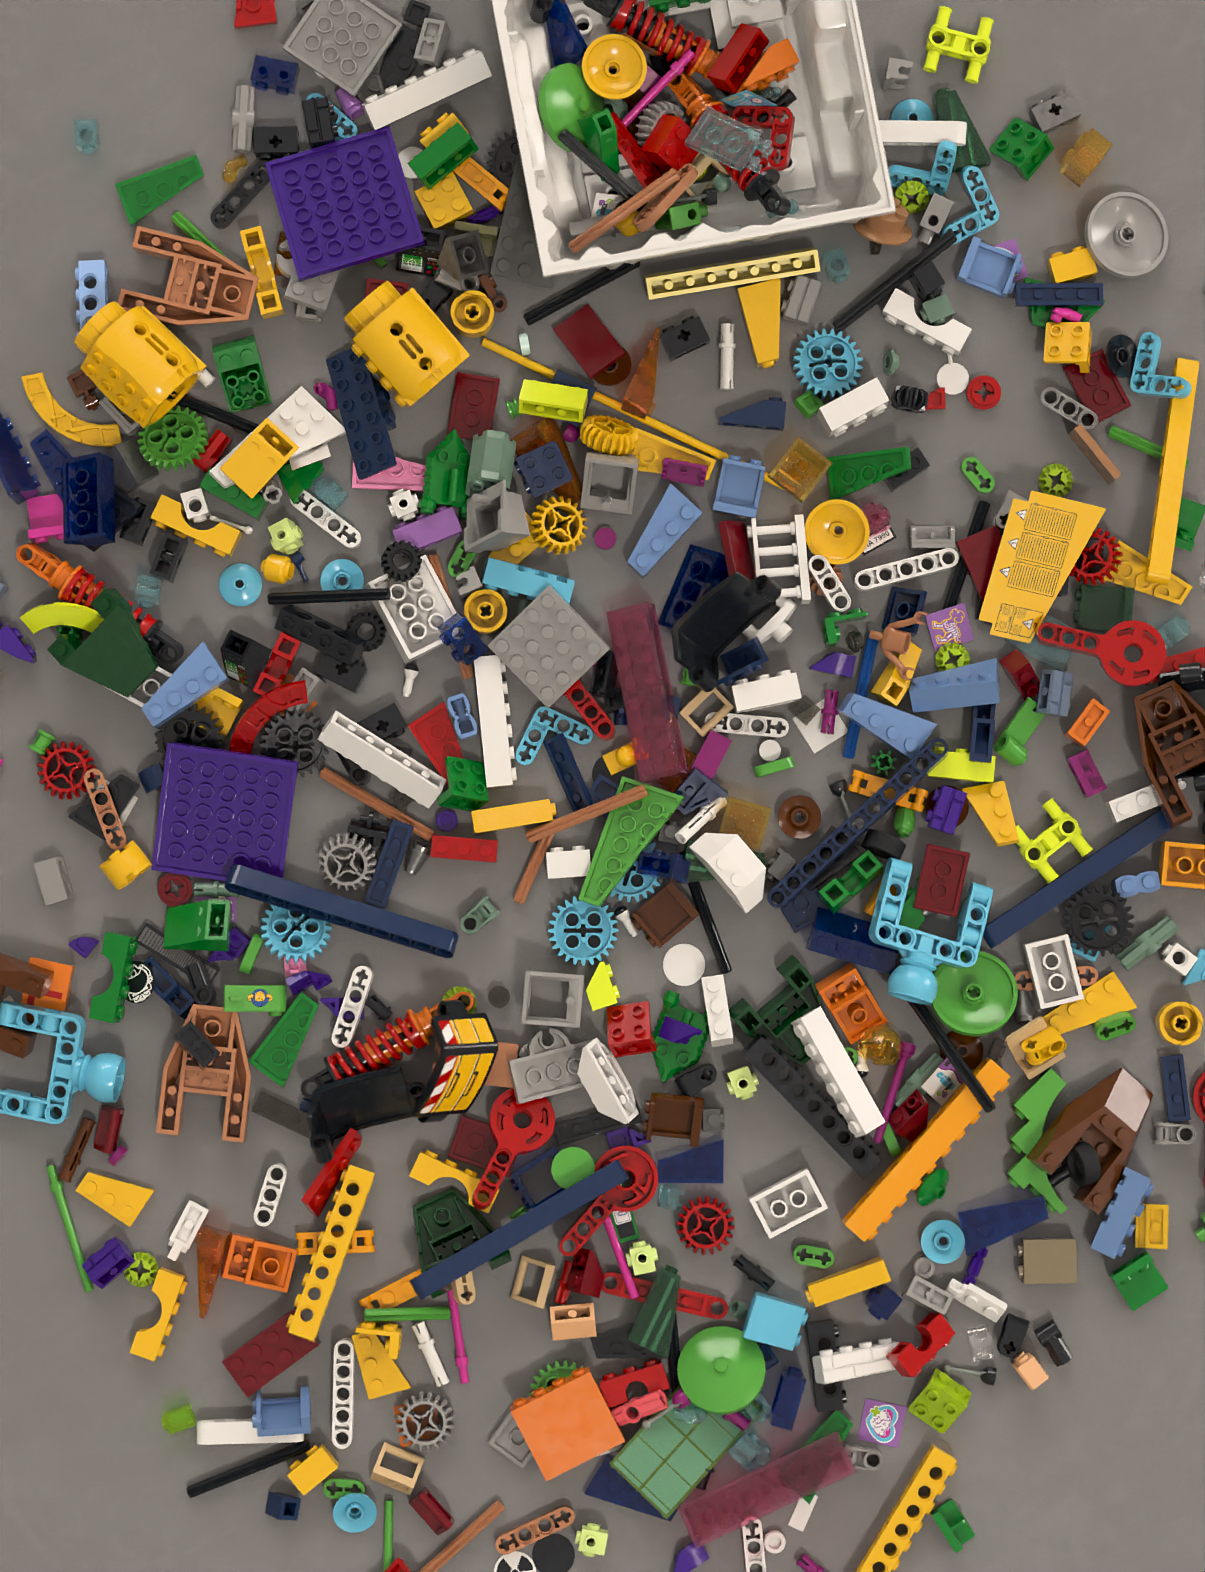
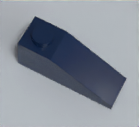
(761, 415)

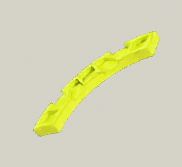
(61, 614)

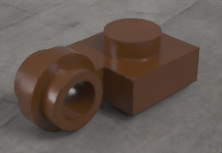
(488, 285)
(82, 386)

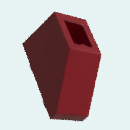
(1020, 674)
(911, 1116)
(585, 1274)

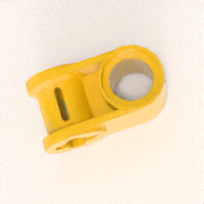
(1044, 1044)

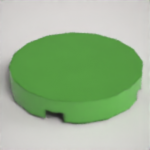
(571, 1166)

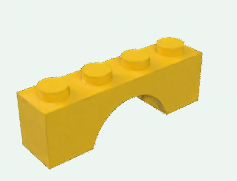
(261, 266)
(171, 515)
(429, 1168)
(168, 1287)

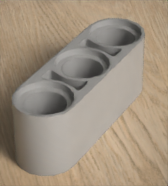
(1062, 400)

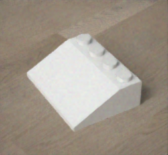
(414, 611)

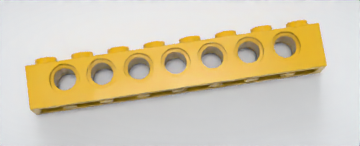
(309, 1329)
(934, 1458)

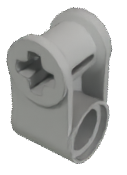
(1004, 509)
(1169, 1133)
(860, 1455)

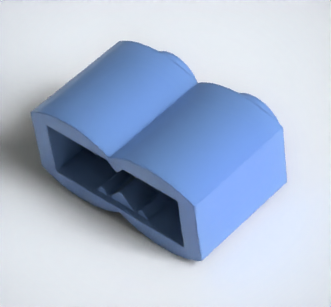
(461, 711)
(1139, 883)

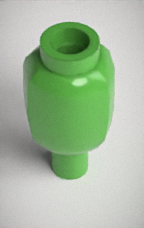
(904, 821)

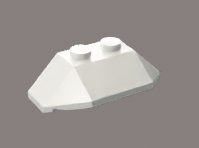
(732, 866)
(606, 1082)

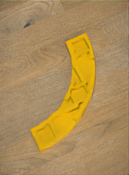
(62, 421)

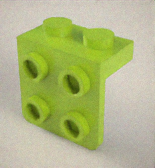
(940, 1401)

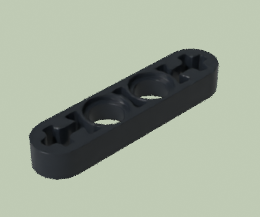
(238, 191)

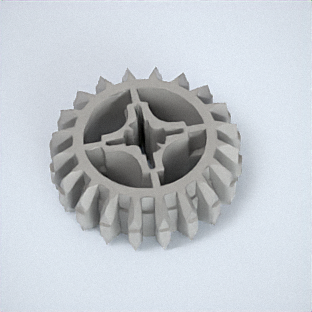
(652, 116)
(352, 867)
(434, 1404)

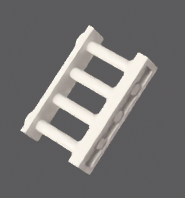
(797, 549)

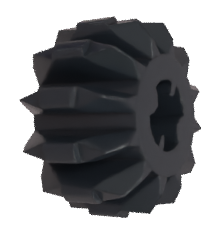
(909, 399)

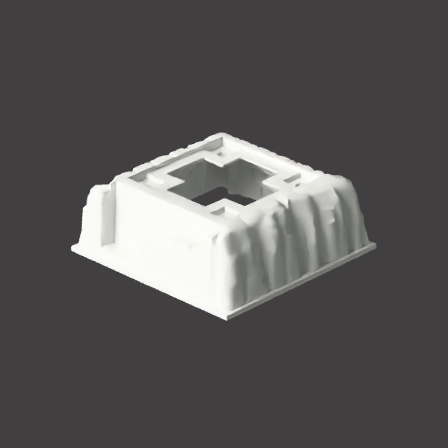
(833, 147)

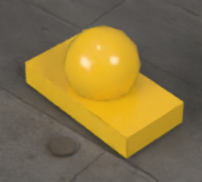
(620, 759)

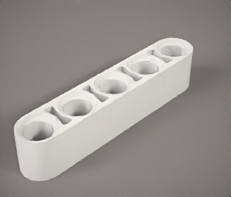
(922, 132)
(915, 565)
(343, 1403)
(236, 1432)

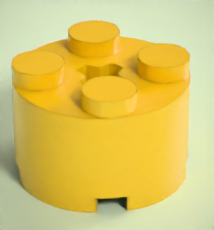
(476, 326)
(484, 599)
(125, 865)
(1191, 1025)

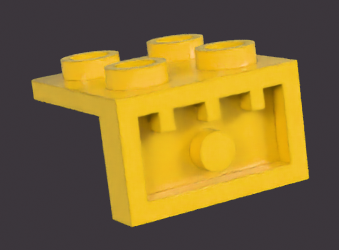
(1068, 344)
(224, 706)
(390, 1329)

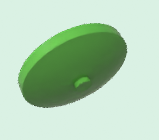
(564, 100)
(975, 997)
(721, 1370)

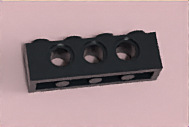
(320, 634)
(815, 1331)

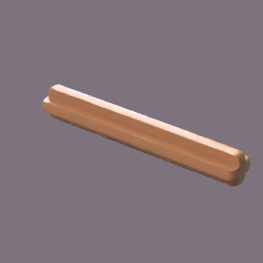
(532, 869)

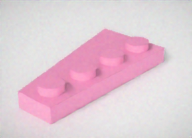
(402, 476)

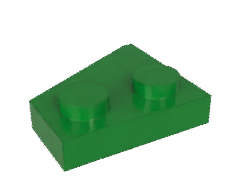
(299, 479)

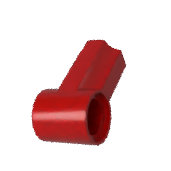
(216, 446)

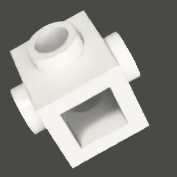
(408, 512)

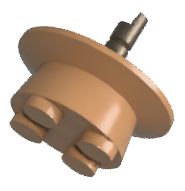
(885, 229)

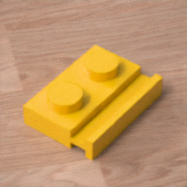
(1152, 1227)

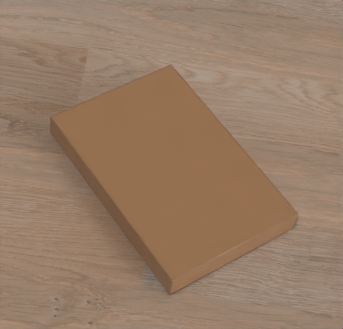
(1094, 454)

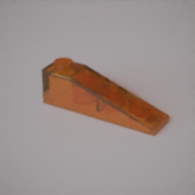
(641, 390)
(541, 434)
(210, 1257)

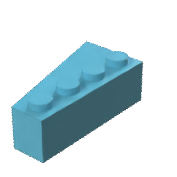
(523, 579)

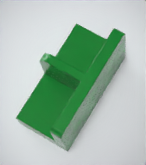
(952, 1524)

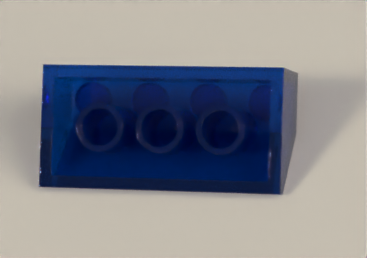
(14, 466)
(88, 500)
(697, 576)
(849, 940)

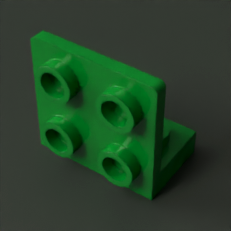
(1022, 147)
(1189, 520)
(831, 632)
(466, 785)
(1138, 1280)

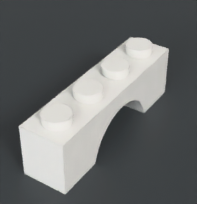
(948, 336)

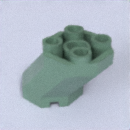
(490, 461)

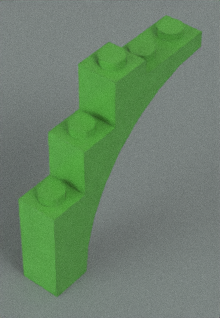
(1034, 1106)

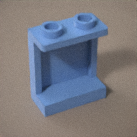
(989, 268)
(739, 486)
(282, 1415)

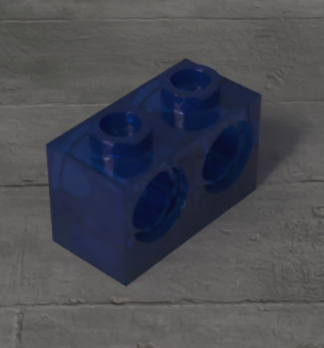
(465, 636)

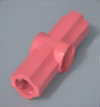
(645, 1405)

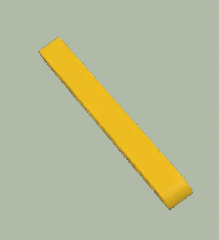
(1171, 477)

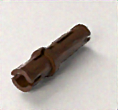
(76, 1149)

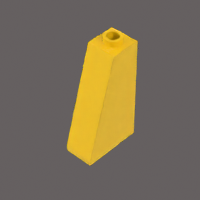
(762, 319)
(513, 816)
(848, 1282)

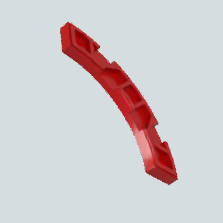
(261, 711)

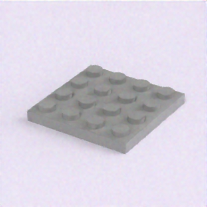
(343, 40)
(549, 646)

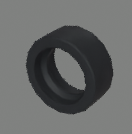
(883, 844)
(1083, 1164)

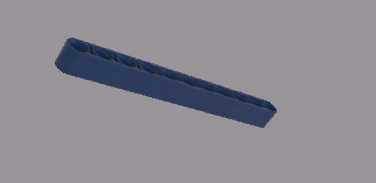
(862, 813)
(1076, 878)
(341, 911)
(518, 1229)

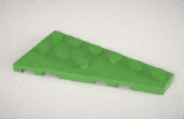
(624, 837)

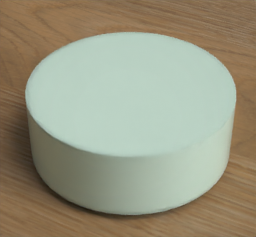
(524, 344)

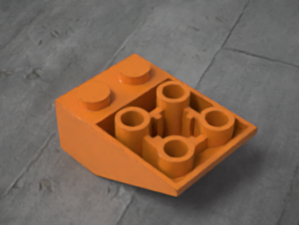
(771, 66)

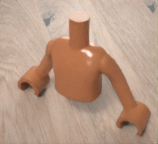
(897, 641)

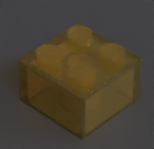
(1089, 152)
(800, 469)
(746, 820)

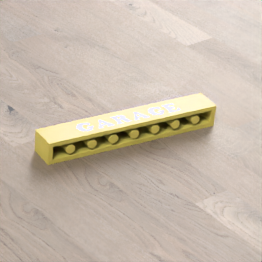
(732, 273)

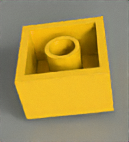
(444, 203)

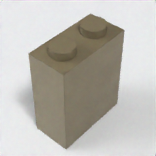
(1047, 1260)

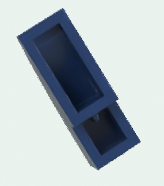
(982, 733)
(170, 989)

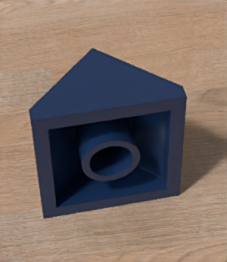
(903, 605)

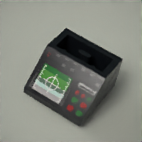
(423, 258)
(243, 658)

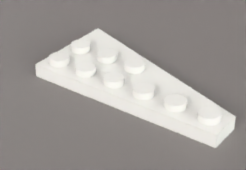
(302, 421)

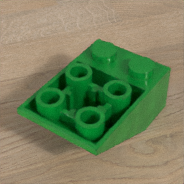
(241, 373)
(199, 926)

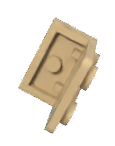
(1014, 1044)

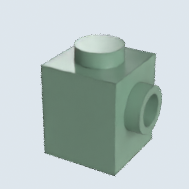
(936, 311)

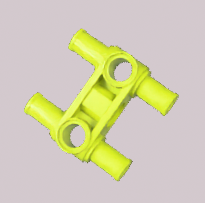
(958, 45)
(1051, 841)

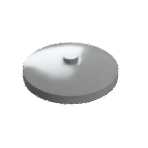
(1126, 235)

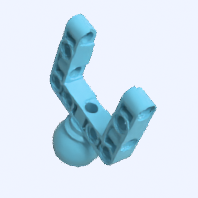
(921, 952)
(74, 1071)

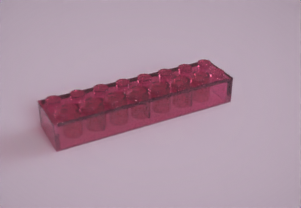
(647, 692)
(767, 1489)

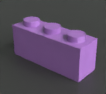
(429, 529)

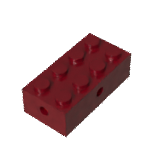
(267, 1355)

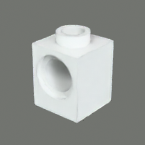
(191, 497)
(1187, 961)

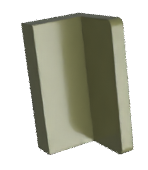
(487, 233)

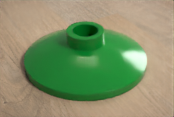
(933, 1187)

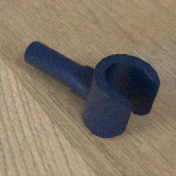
(297, 559)
(620, 718)

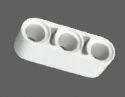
(838, 590)
(268, 1205)

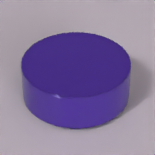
(446, 821)

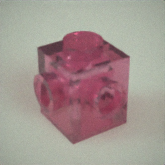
(877, 518)

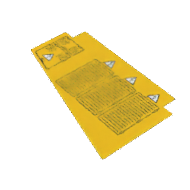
(1034, 561)

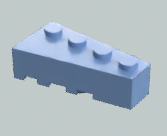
(666, 527)
(187, 685)
(957, 687)
(889, 725)
(1122, 1213)

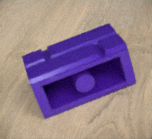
(946, 809)
(108, 1262)

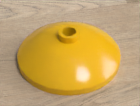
(617, 53)
(823, 538)

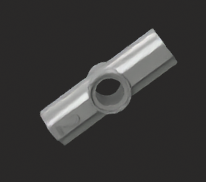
(243, 119)

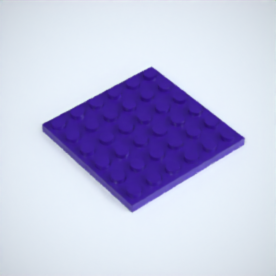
(344, 203)
(223, 812)

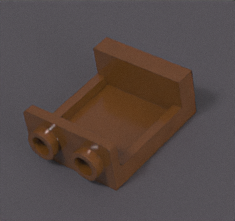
(664, 915)
(674, 1117)

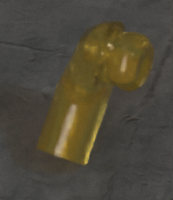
(231, 168)

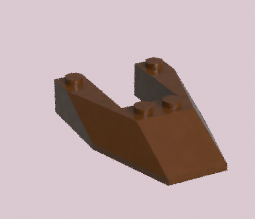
(1170, 743)
(31, 981)
(1108, 1120)

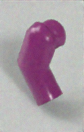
(328, 393)

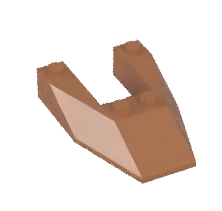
(200, 286)
(224, 1076)

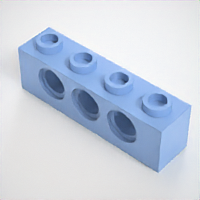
(84, 272)

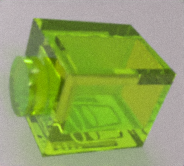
(178, 1418)

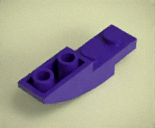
(12, 644)

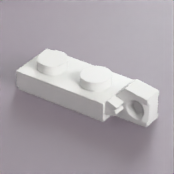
(186, 1229)
(977, 1299)

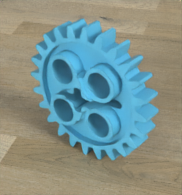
(831, 382)
(630, 890)
(310, 941)
(583, 950)

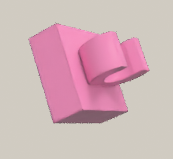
(292, 969)

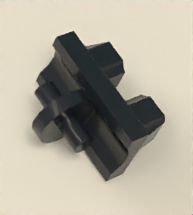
(370, 827)

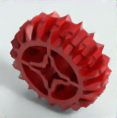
(1098, 549)
(48, 778)
(714, 1240)

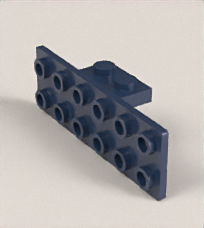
(364, 413)

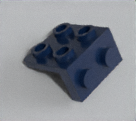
(543, 469)
(743, 661)

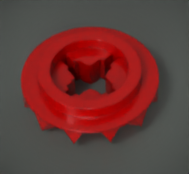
(991, 386)

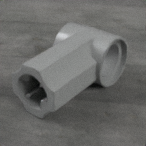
(446, 279)
(273, 489)

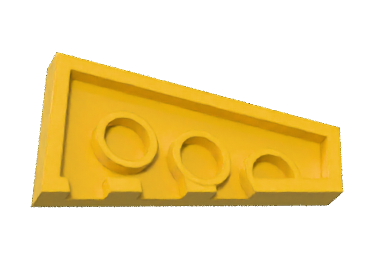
(653, 449)
(1133, 572)
(1100, 1000)

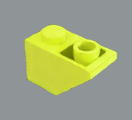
(600, 989)

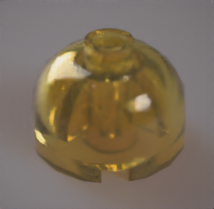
(880, 1045)

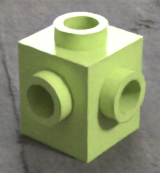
(286, 536)
(736, 1076)
(642, 1266)
(595, 1547)

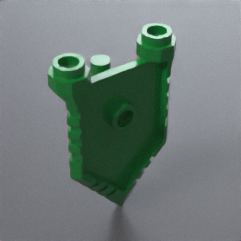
(446, 476)
(675, 1057)

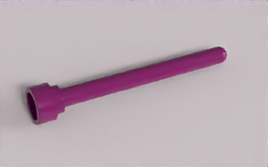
(907, 1050)

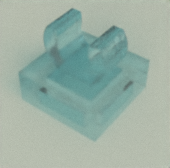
(668, 1197)

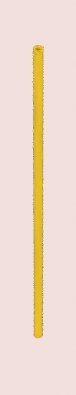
(616, 405)

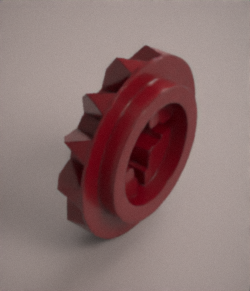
(171, 898)

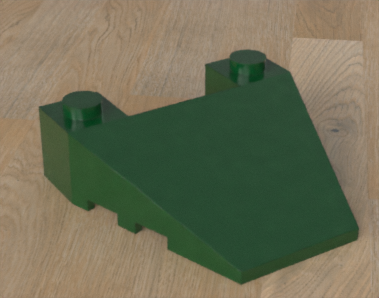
(113, 652)
(776, 1016)
(448, 1226)

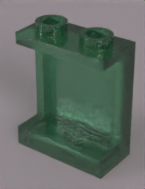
(1102, 607)

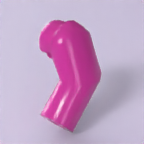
(1064, 312)

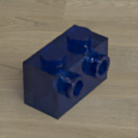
(275, 75)
(663, 867)
(882, 1301)

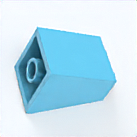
(774, 1321)

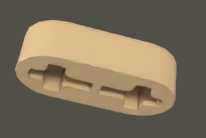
(462, 1285)

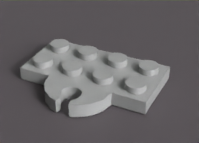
(311, 292)
(546, 1068)

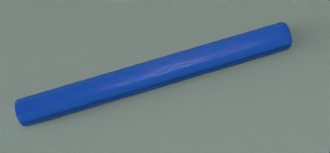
(862, 690)

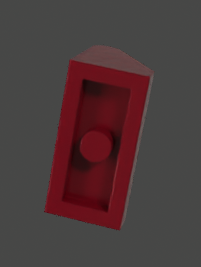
(108, 1129)
(431, 1511)

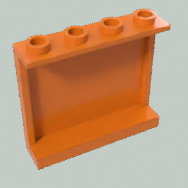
(566, 1423)

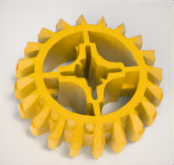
(608, 435)
(569, 542)

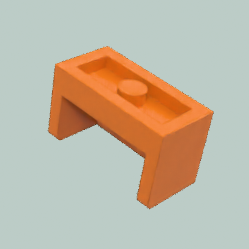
(1087, 723)

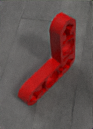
(777, 127)

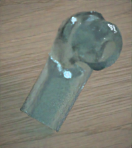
(770, 92)

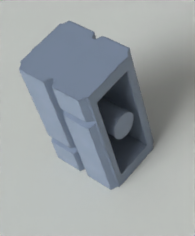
(1054, 693)

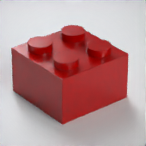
(667, 144)

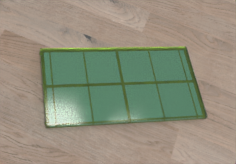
(674, 1456)

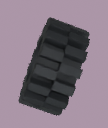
(404, 548)
(375, 621)

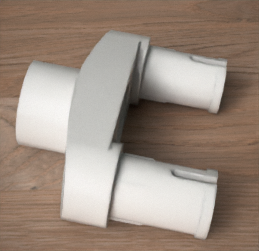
(777, 625)

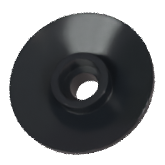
(1121, 355)

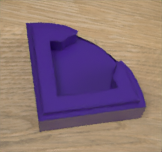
(84, 945)

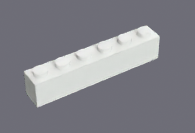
(427, 89)
(493, 721)
(382, 759)
(837, 1072)

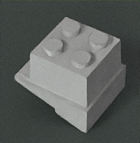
(609, 482)
(494, 520)
(552, 999)

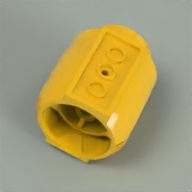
(419, 343)
(137, 362)

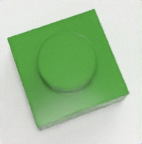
(808, 404)

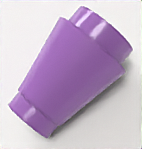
(350, 105)

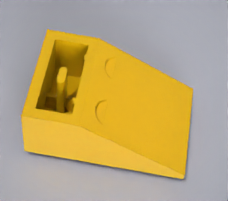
(259, 458)

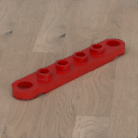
(688, 1300)

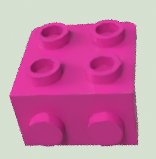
(45, 518)

